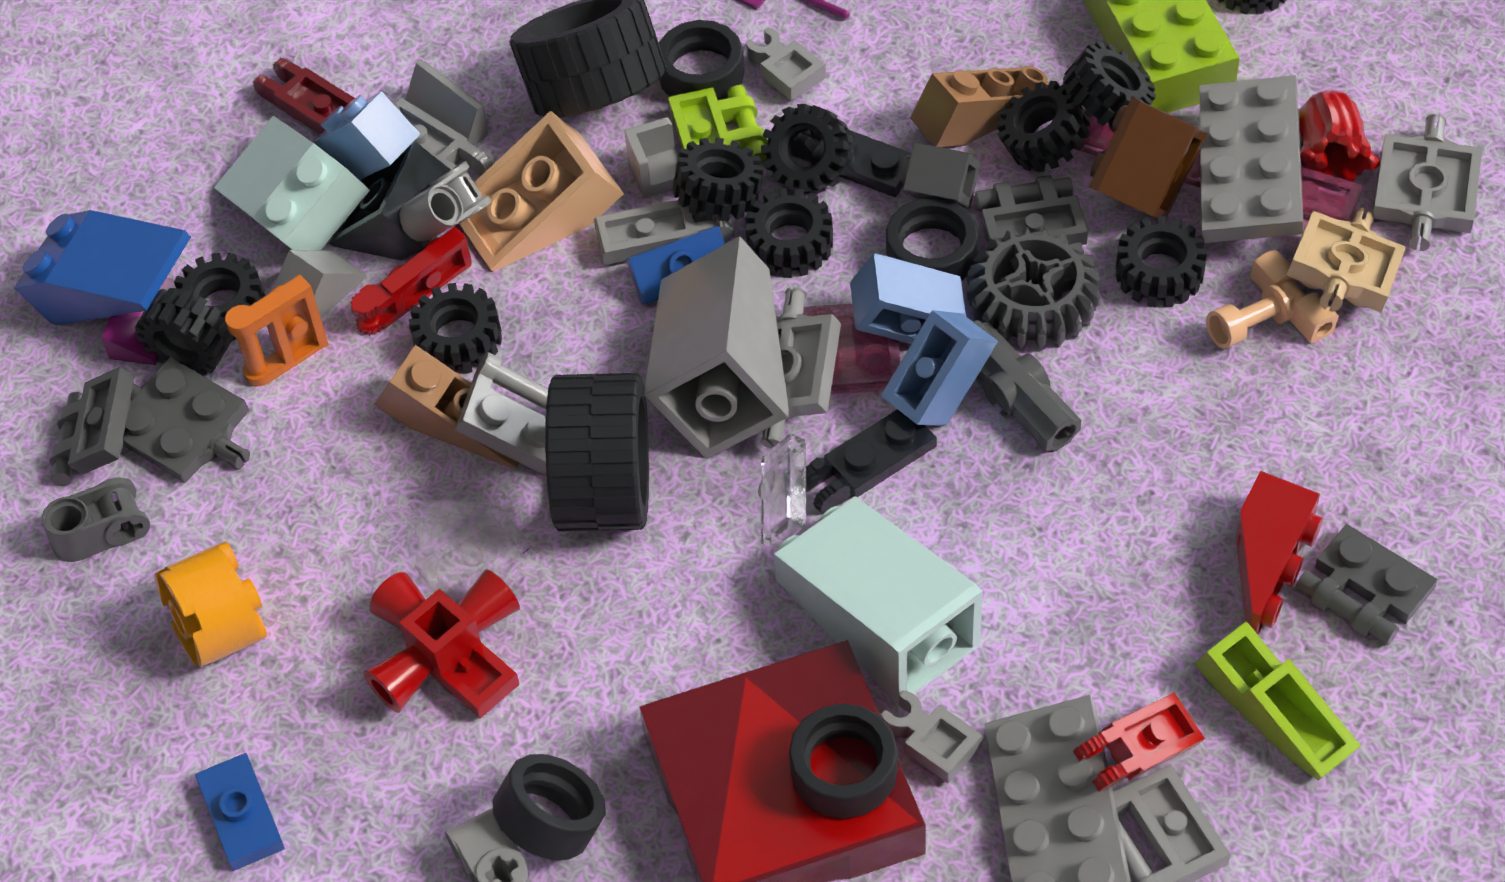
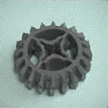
(1025, 300)

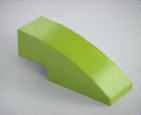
(1277, 701)

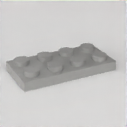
(1250, 160)
(1046, 798)

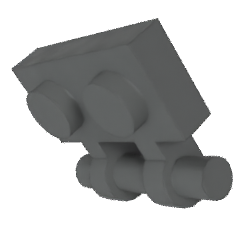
(1032, 205)
(92, 425)
(1374, 574)

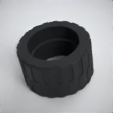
(587, 55)
(597, 452)

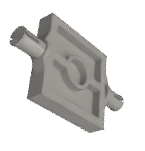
(1427, 182)
(808, 361)

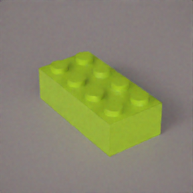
(1172, 41)

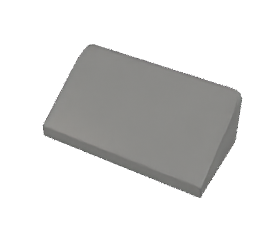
(447, 102)

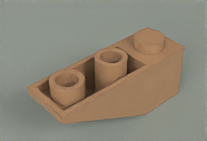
(968, 103)
(430, 400)

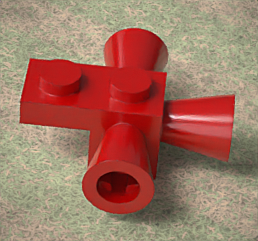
(443, 642)

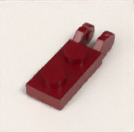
(303, 96)

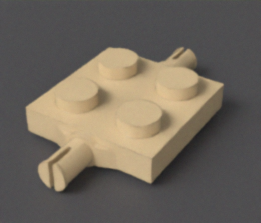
(1346, 261)

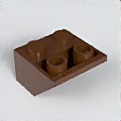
(1146, 158)

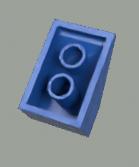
(99, 266)

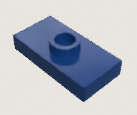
(659, 262)
(239, 811)

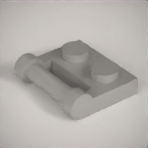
(502, 421)
(1172, 826)

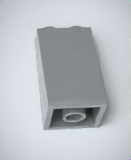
(718, 350)

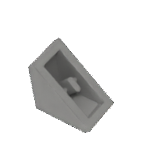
(325, 271)

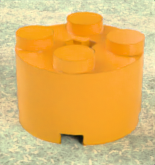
(210, 604)

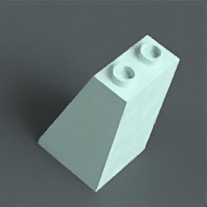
(884, 594)

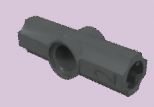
(1025, 391)

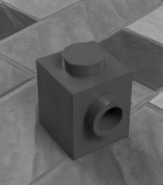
(940, 174)

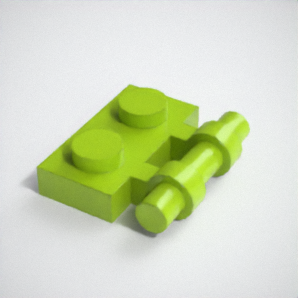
(703, 116)

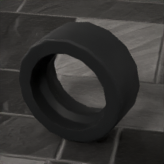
(703, 36)
(938, 214)
(836, 722)
(535, 828)

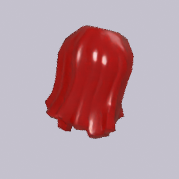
(1334, 136)

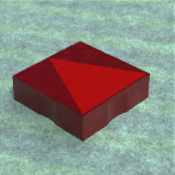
(732, 786)

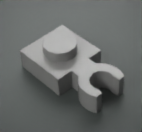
(786, 68)
(935, 740)

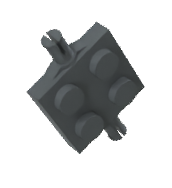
(184, 421)

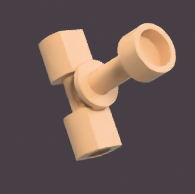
(1280, 300)

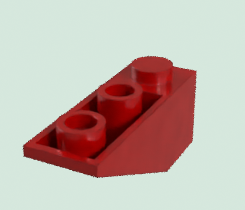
(1268, 538)

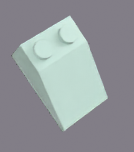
(292, 187)

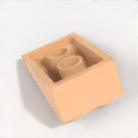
(539, 193)

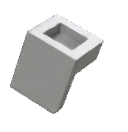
(652, 156)

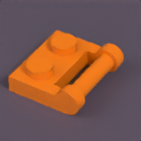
(292, 325)

